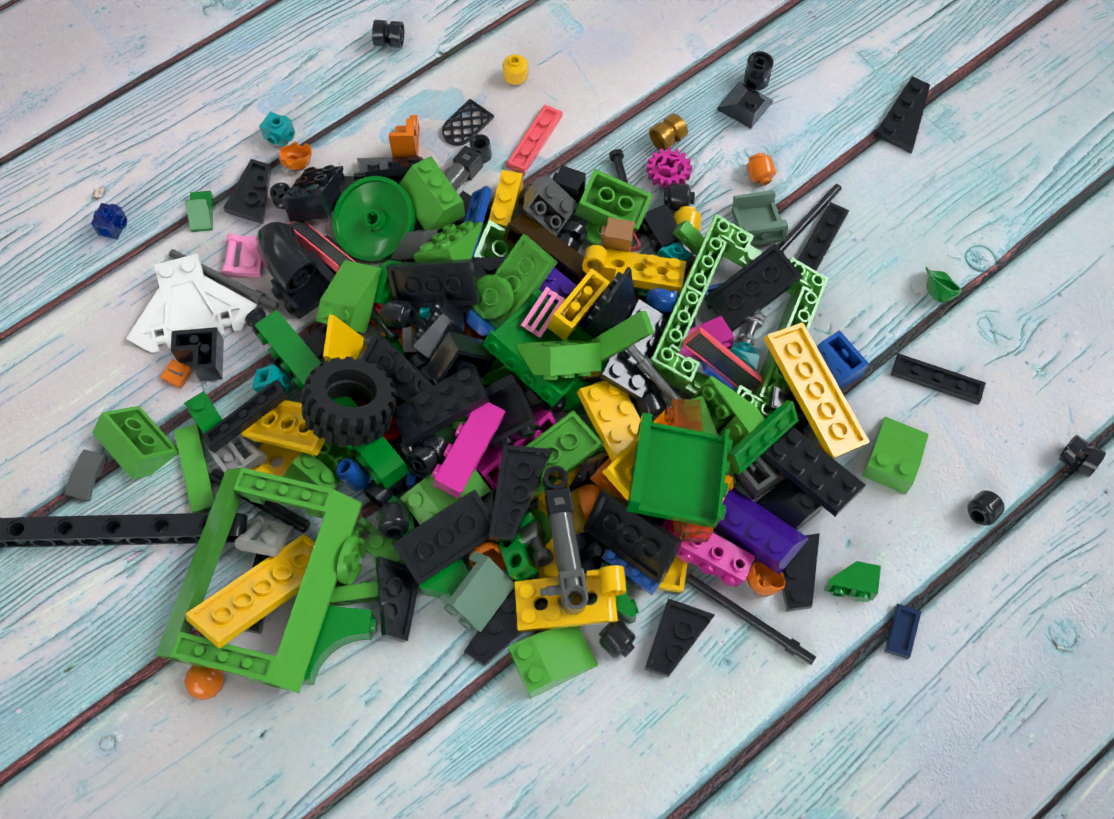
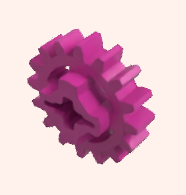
(668, 168)

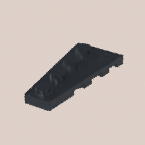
(498, 631)

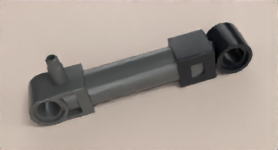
(467, 164)
(560, 514)

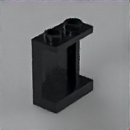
(309, 296)
(519, 416)

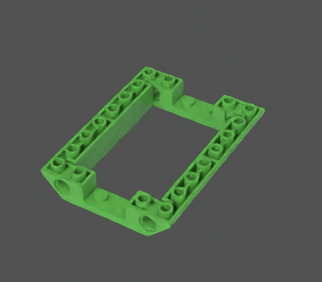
(734, 244)
(314, 595)

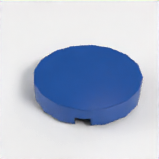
(478, 323)

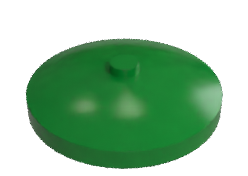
(373, 218)

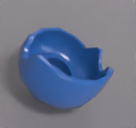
(662, 300)

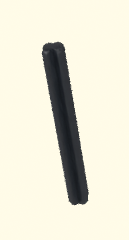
(272, 508)

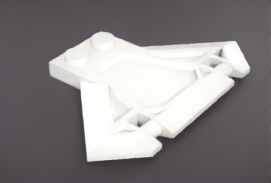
(187, 302)

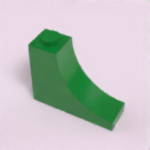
(339, 628)

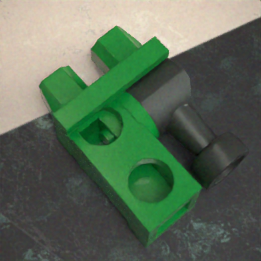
(516, 554)

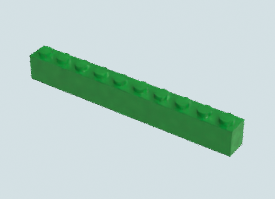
(299, 360)

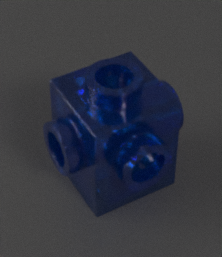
(109, 221)

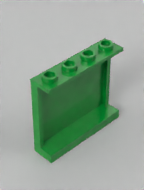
(504, 346)
(679, 473)

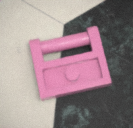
(250, 261)

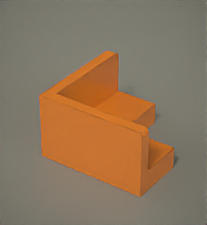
(405, 139)

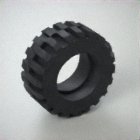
(342, 423)

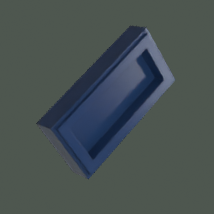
(902, 631)

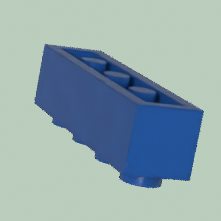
(631, 573)

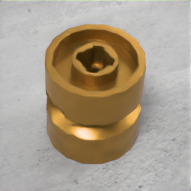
(667, 133)

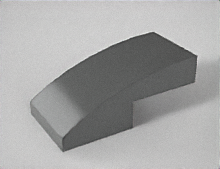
(84, 474)

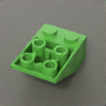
(451, 243)
(729, 410)
(321, 468)

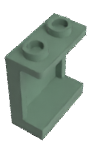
(760, 217)
(479, 593)

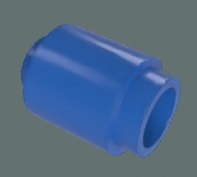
(352, 474)

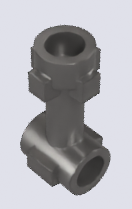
(754, 322)

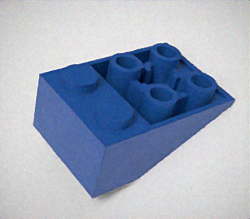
(842, 359)

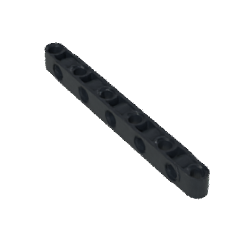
(98, 530)

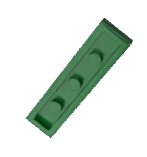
(762, 437)

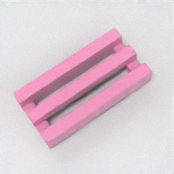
(554, 295)

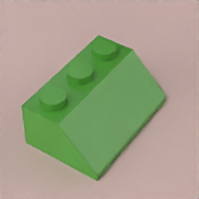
(432, 195)
(562, 358)
(134, 441)

